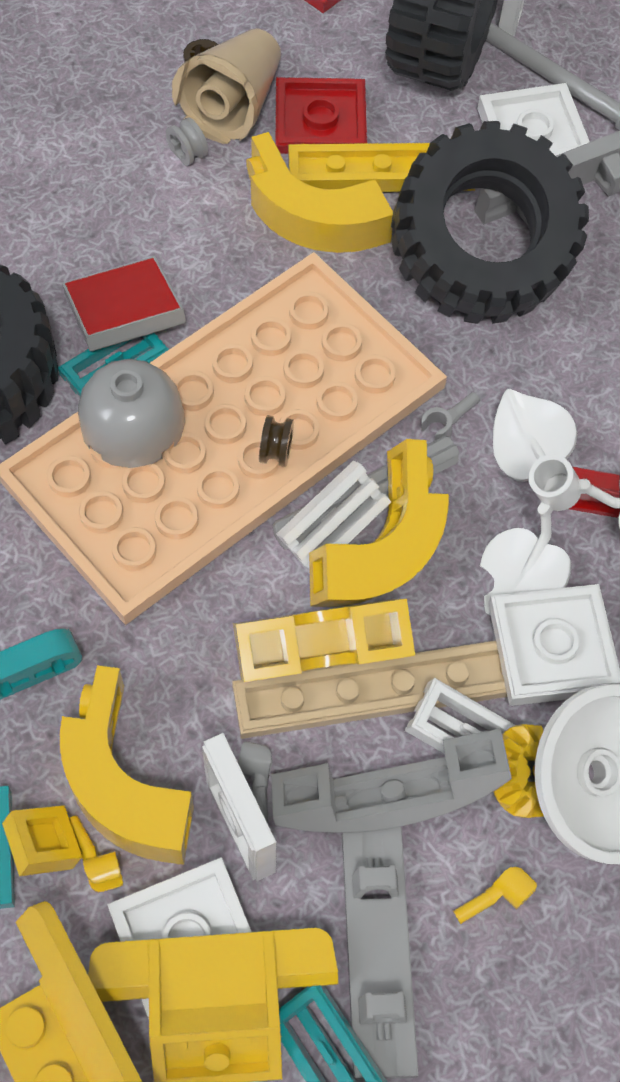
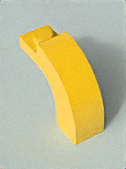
(312, 216)
(409, 538)
(126, 812)

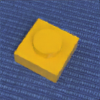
(41, 840)

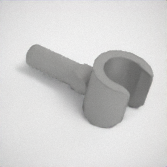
(449, 416)
(257, 762)

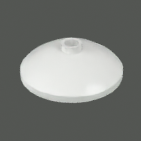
(576, 809)

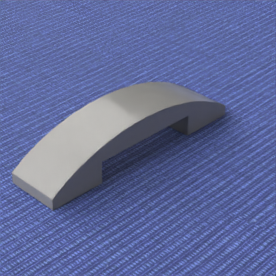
(391, 796)

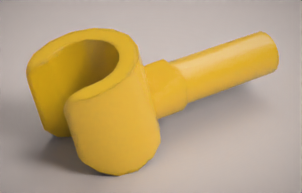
(101, 870)
(512, 884)

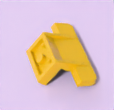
(214, 997)
(60, 1025)

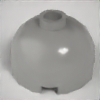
(130, 413)

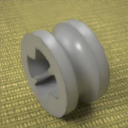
(187, 141)

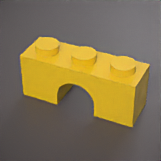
(323, 639)

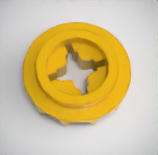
(518, 794)

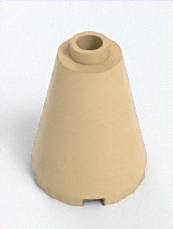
(228, 84)

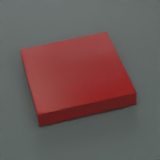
(320, 111)

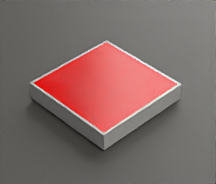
(123, 303)

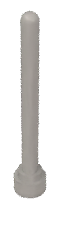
(555, 73)

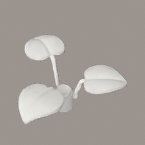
(533, 445)

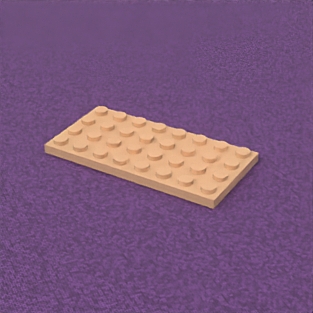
(286, 351)

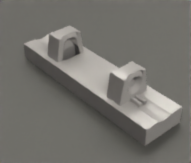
(591, 162)
(379, 951)

